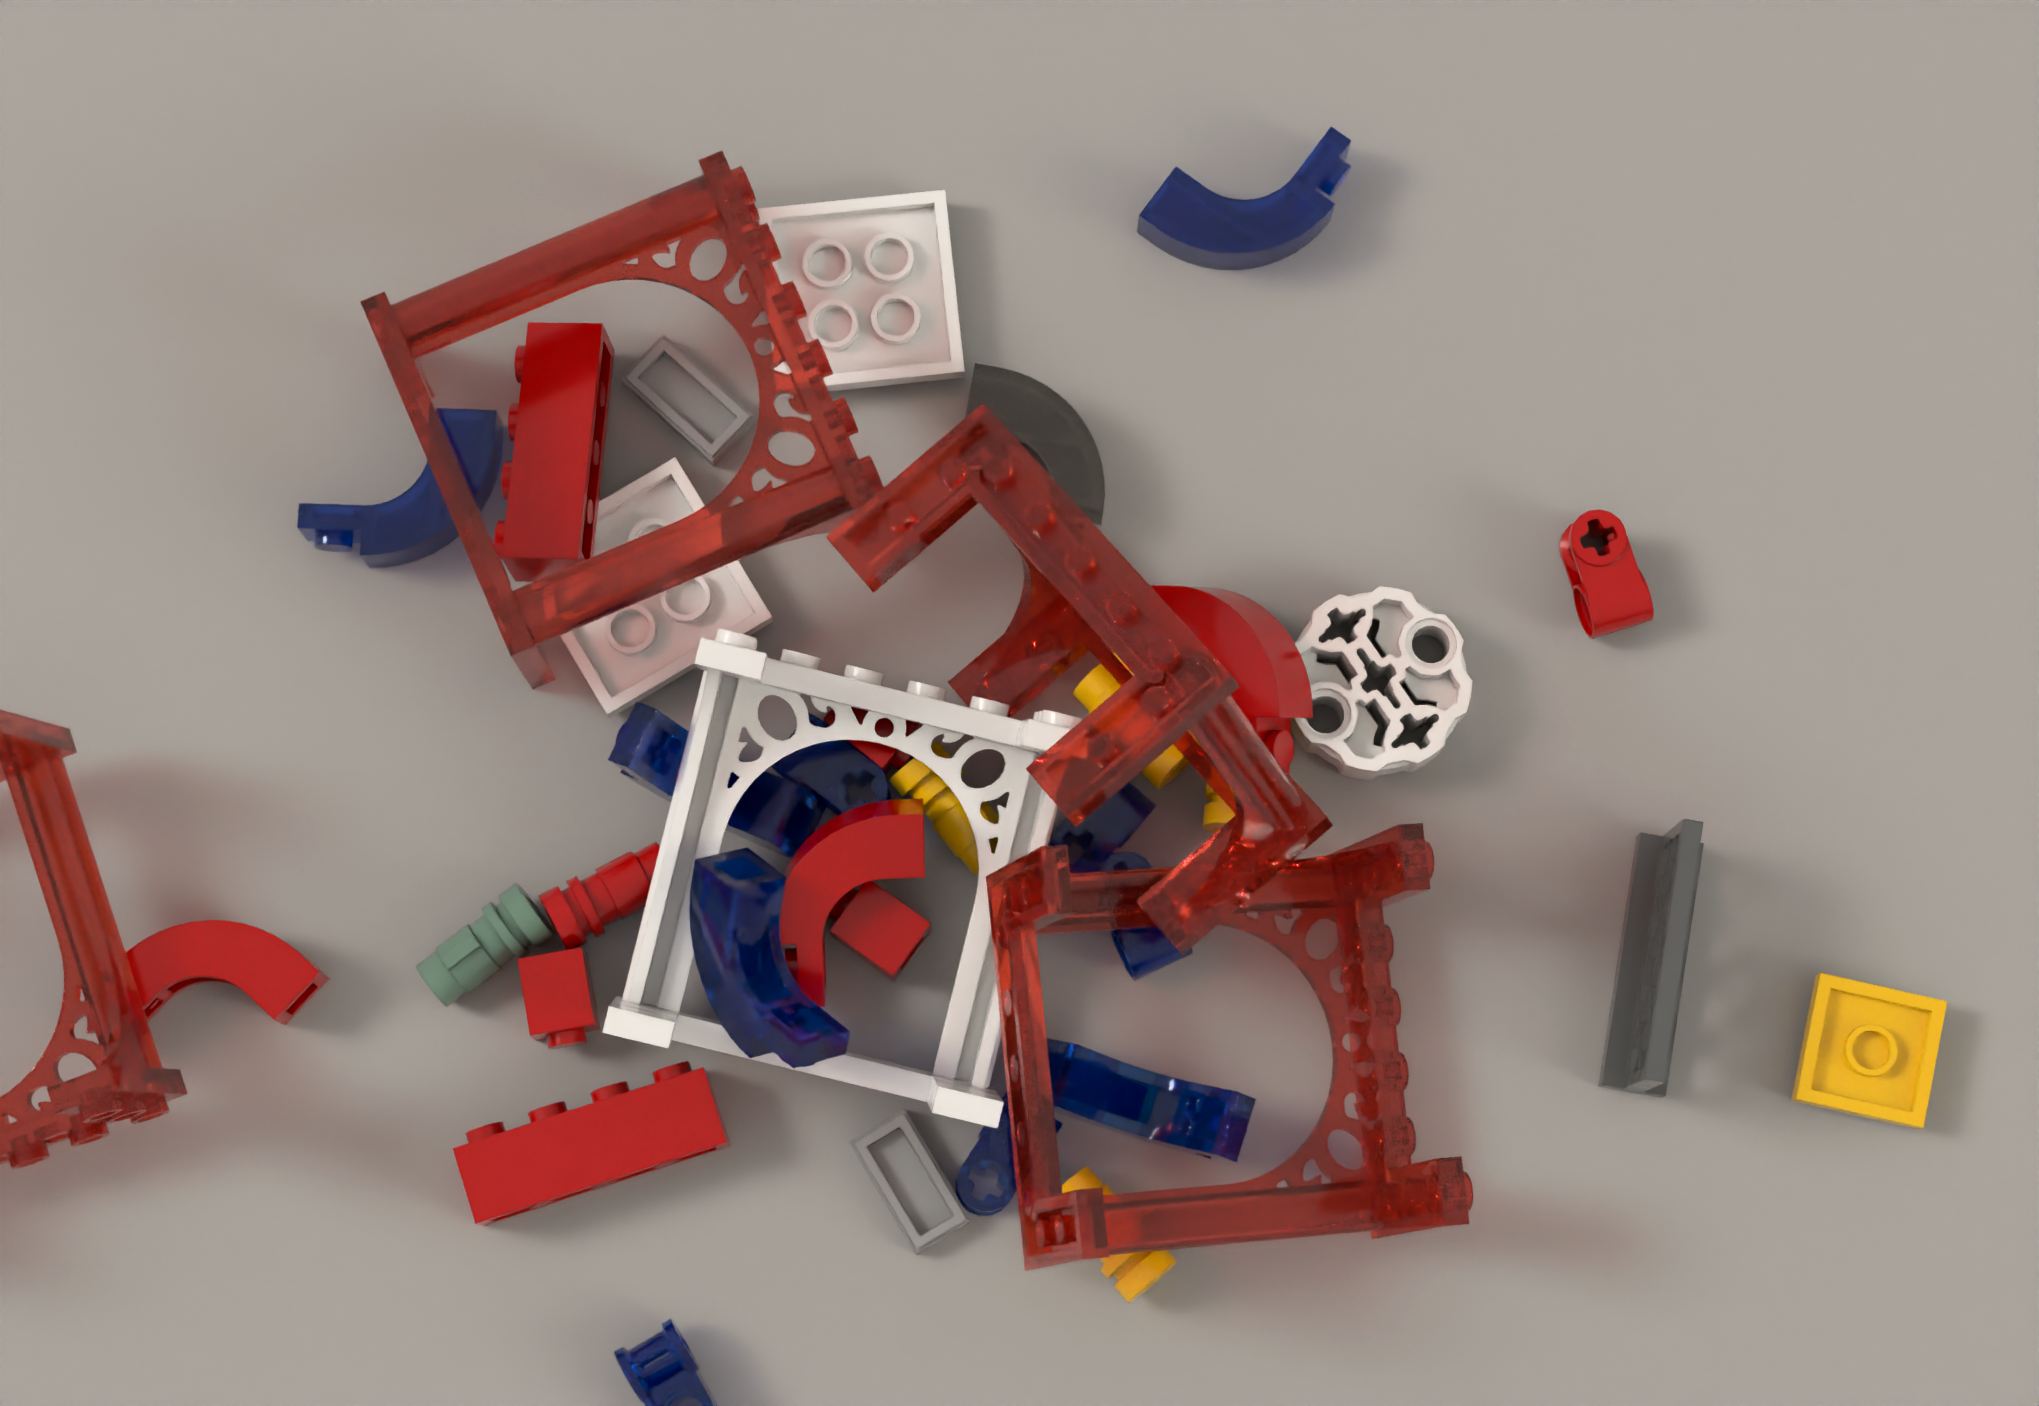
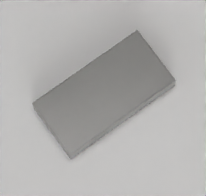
(688, 400)
(910, 1181)

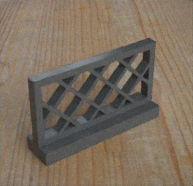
(1652, 960)

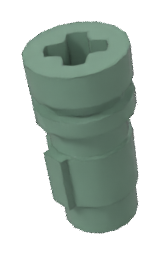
(485, 945)

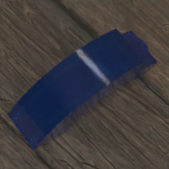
(1248, 233)
(419, 518)
(768, 813)
(743, 965)
(1147, 1103)

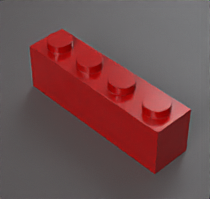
(556, 449)
(590, 1145)

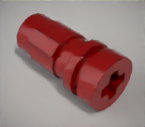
(602, 898)

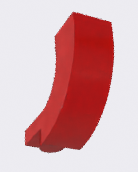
(1255, 653)
(849, 850)
(227, 953)

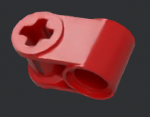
(1605, 583)

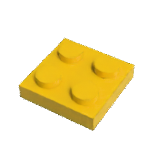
(1869, 1051)

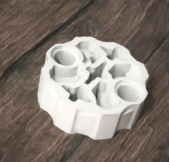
(1440, 683)

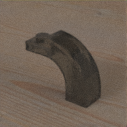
(1047, 430)

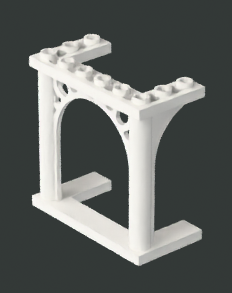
(701, 806)

